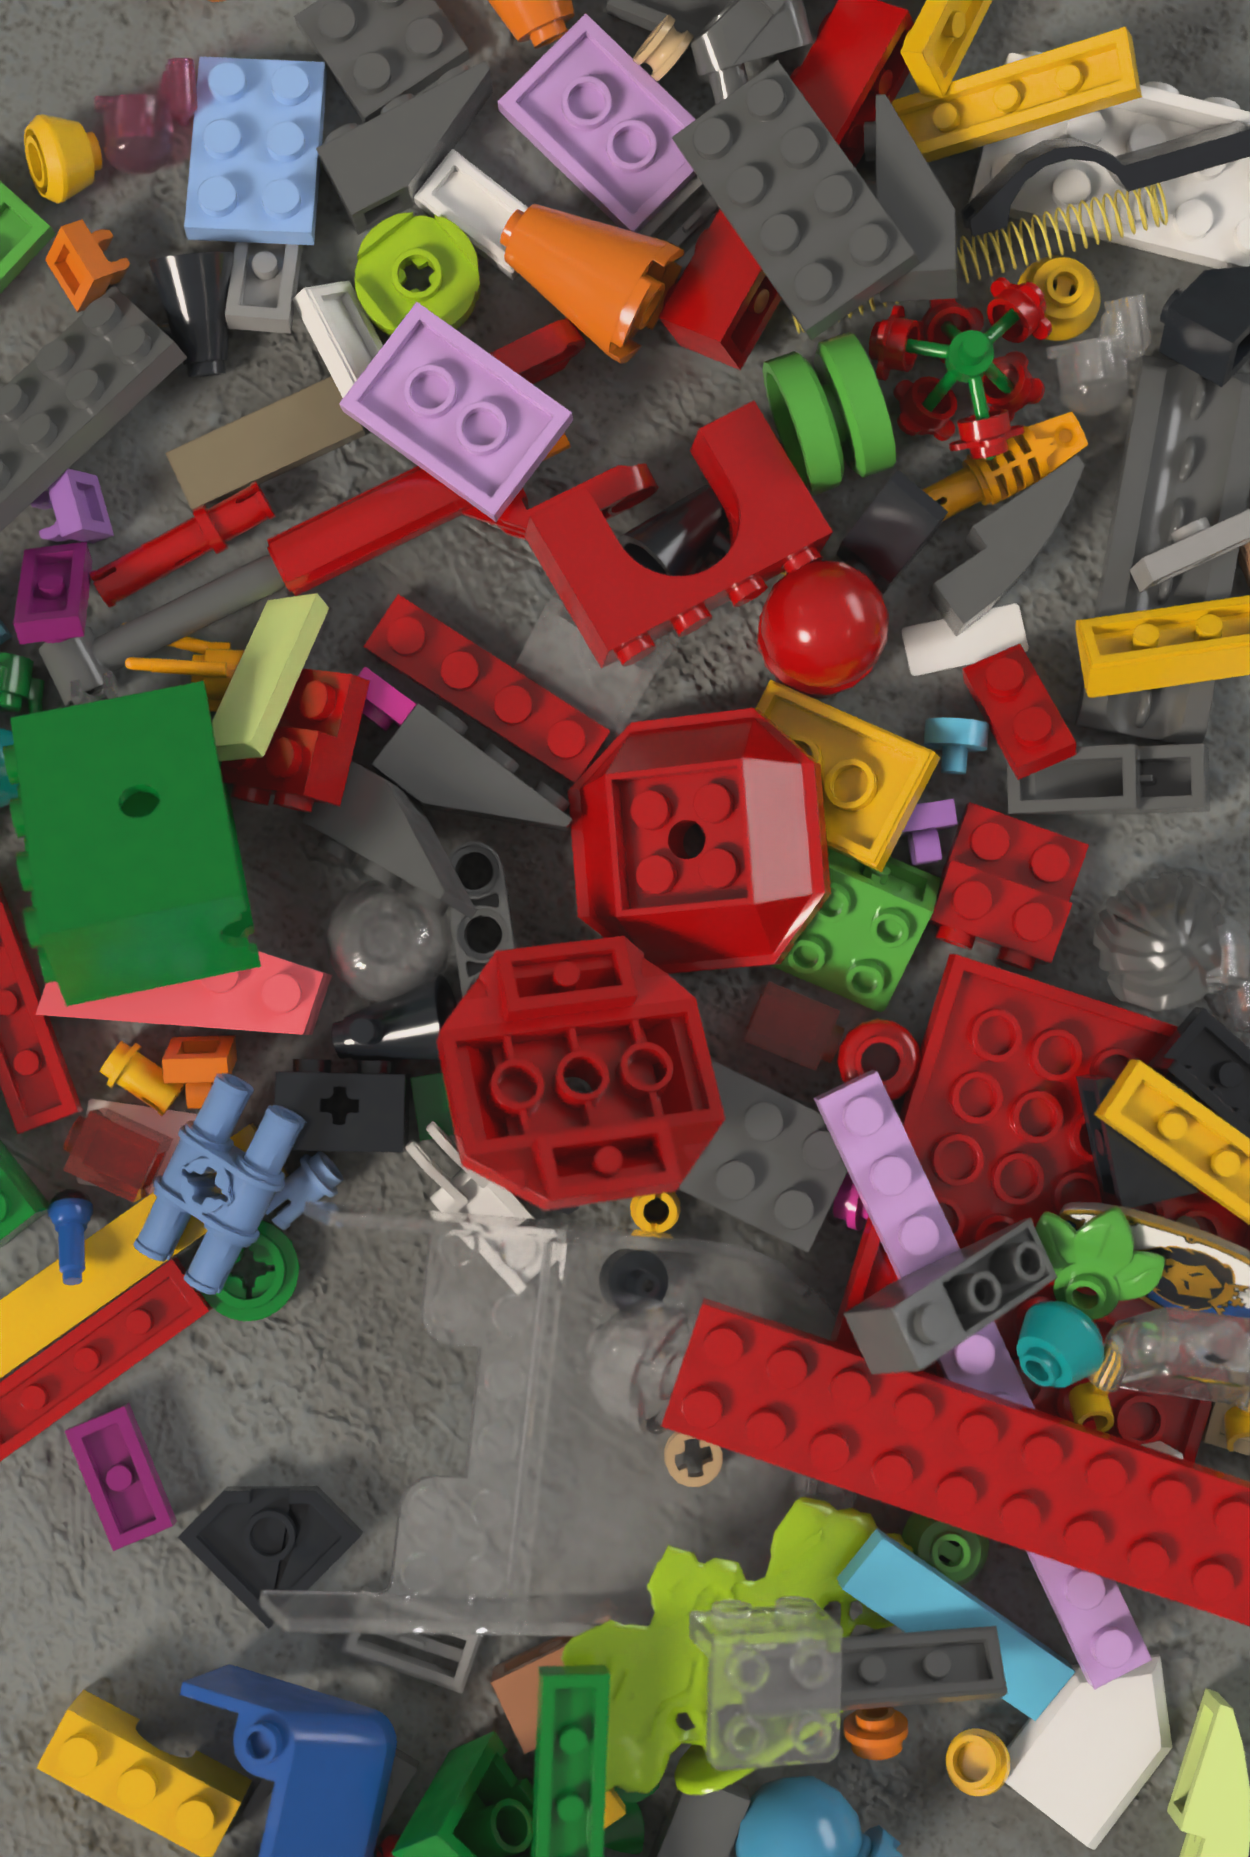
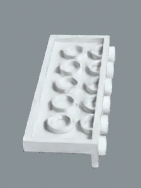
(1204, 208)

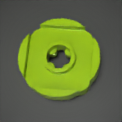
(424, 243)

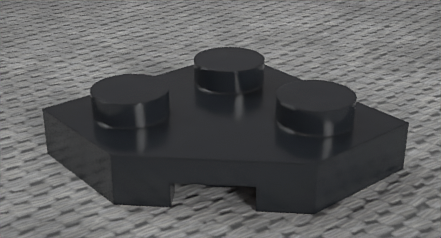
(270, 1539)

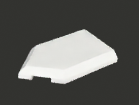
(1093, 1750)

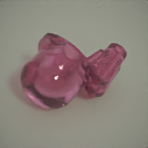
(141, 125)

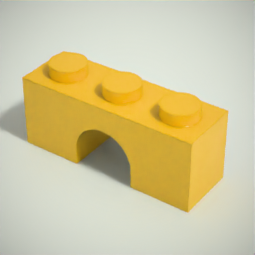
(169, 1794)

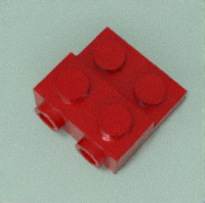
(309, 747)
(1007, 887)

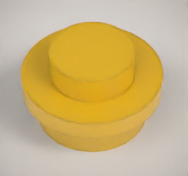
(977, 1762)

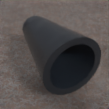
(195, 301)
(680, 535)
(397, 1027)

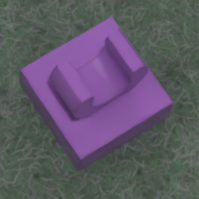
(77, 509)
(923, 828)

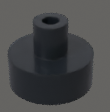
(632, 1277)

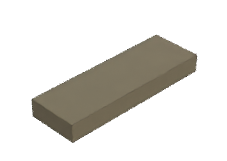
(263, 444)

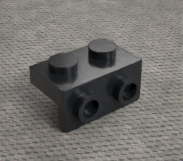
(1209, 1067)

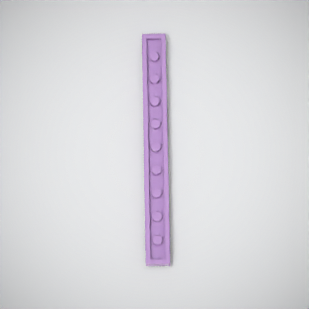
(913, 1237)

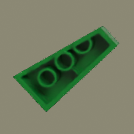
(472, 1807)

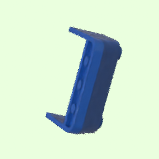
(320, 1751)

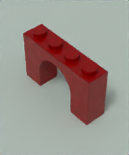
(629, 607)

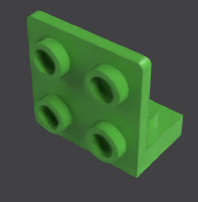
(864, 930)

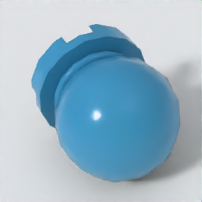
(807, 1820)

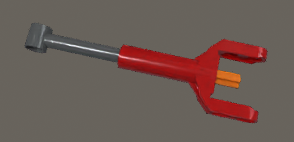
(344, 538)

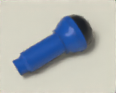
(70, 1214)

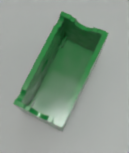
(128, 845)

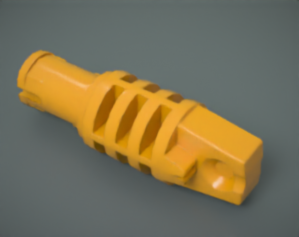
(1025, 463)

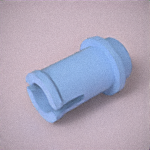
(309, 1182)

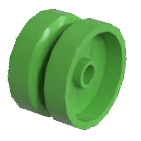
(830, 413)

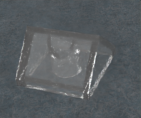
(565, 666)

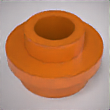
(876, 1732)

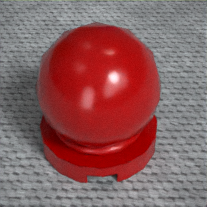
(822, 628)

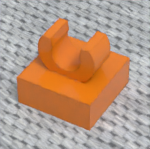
(81, 265)
(197, 1062)

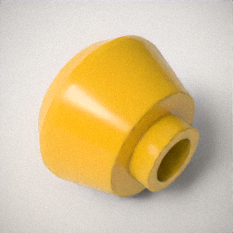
(60, 156)
(1066, 313)

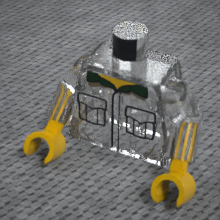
(1173, 1355)

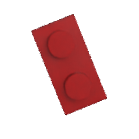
(1019, 711)

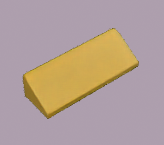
(1165, 646)

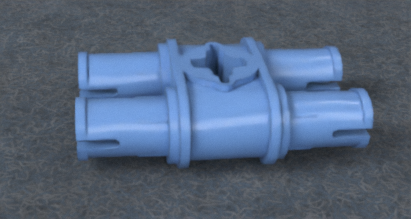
(194, 1189)

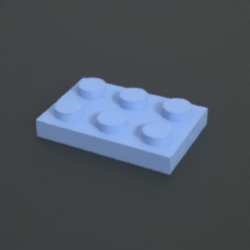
(256, 151)

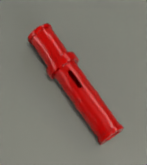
(177, 547)

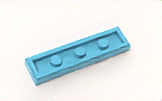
(924, 1599)

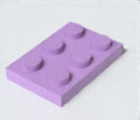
(603, 124)
(456, 411)

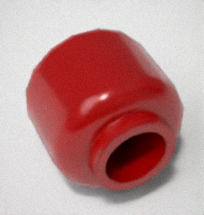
(884, 1048)

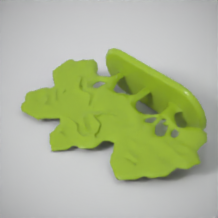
(664, 1673)

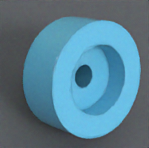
(955, 739)

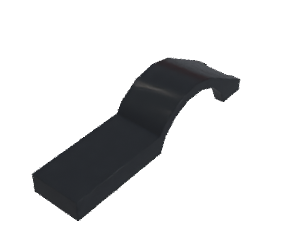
(1131, 170)

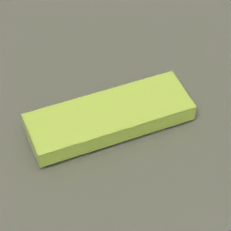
(267, 676)

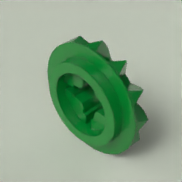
(271, 1288)

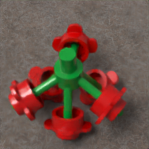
(956, 339)

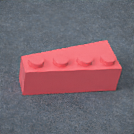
(264, 999)

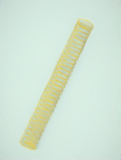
(1155, 211)

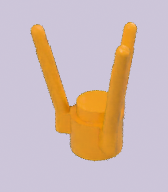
(213, 667)

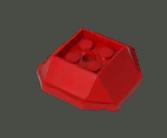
(761, 854)
(590, 1016)

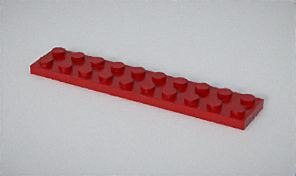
(966, 1459)

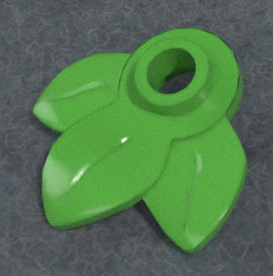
(1099, 1258)

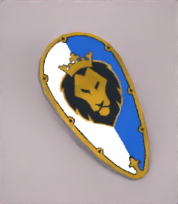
(1198, 1268)

